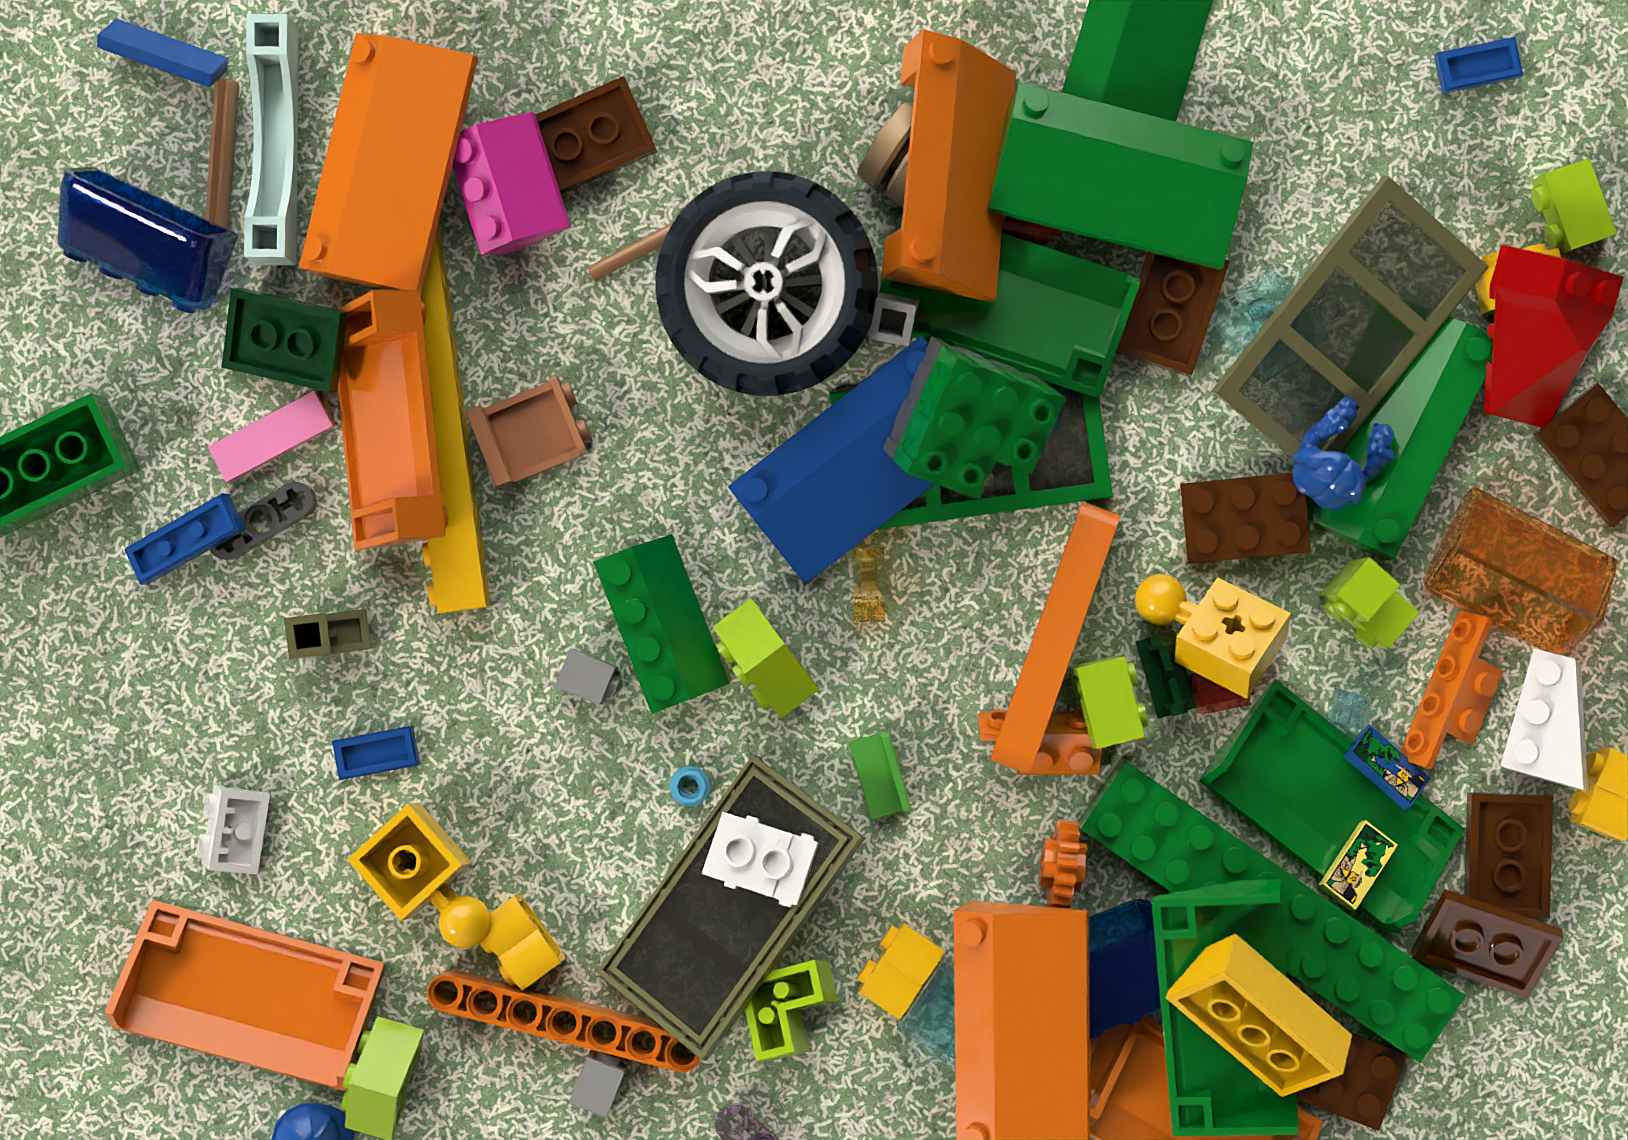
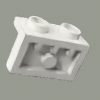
(233, 830)

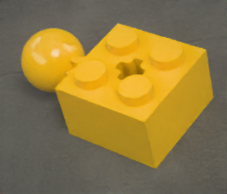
(1224, 637)
(383, 861)

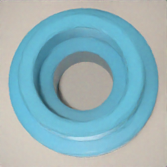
(678, 792)

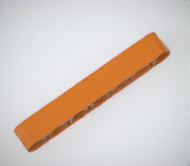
(1055, 638)
(545, 1022)

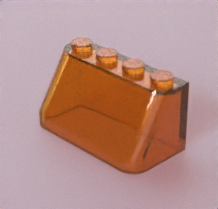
(1521, 573)

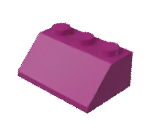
(508, 184)

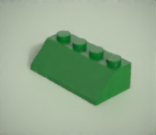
(661, 623)

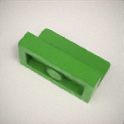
(879, 775)

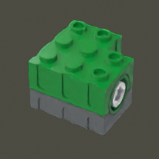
(968, 417)

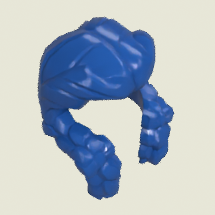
(1332, 476)

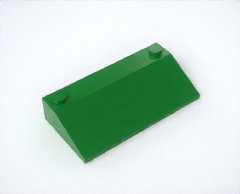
(1137, 53)
(1119, 175)
(1048, 319)
(1425, 416)
(1293, 784)
(1206, 1083)

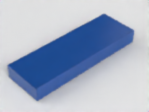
(162, 52)
(184, 539)

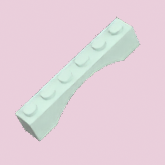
(272, 201)

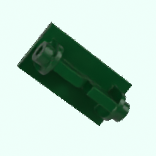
(1165, 678)

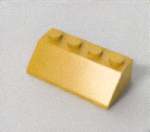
(1261, 1017)

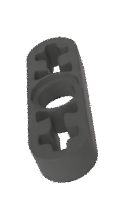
(294, 515)

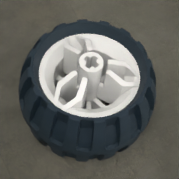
(700, 240)

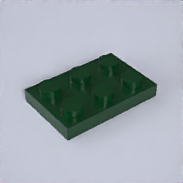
(284, 339)

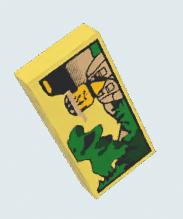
(1357, 865)

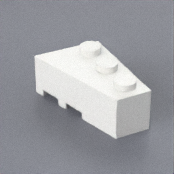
(1549, 723)

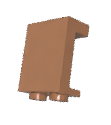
(530, 432)

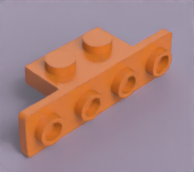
(1456, 692)
(1063, 748)

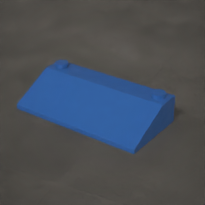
(832, 476)

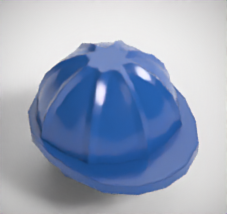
(312, 1122)

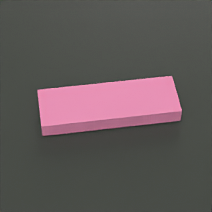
(271, 436)

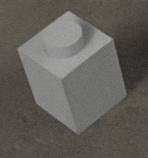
(894, 319)
(588, 677)
(598, 1083)

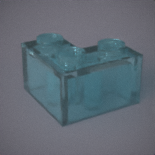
(932, 1014)

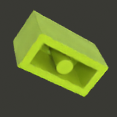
(1572, 207)

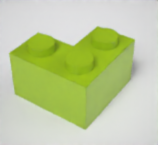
(1369, 602)
(763, 660)
(1108, 700)
(777, 1006)
(381, 1077)

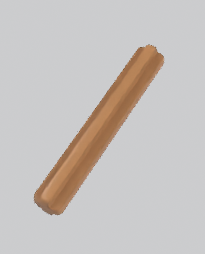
(222, 151)

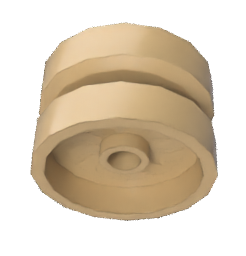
(890, 154)

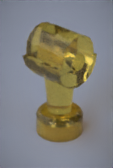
(867, 600)

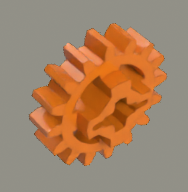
(1062, 864)

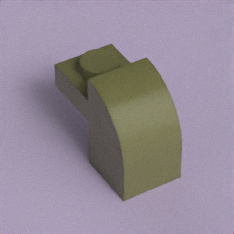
(327, 633)

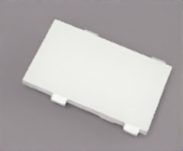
(760, 858)

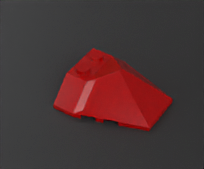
(1542, 330)

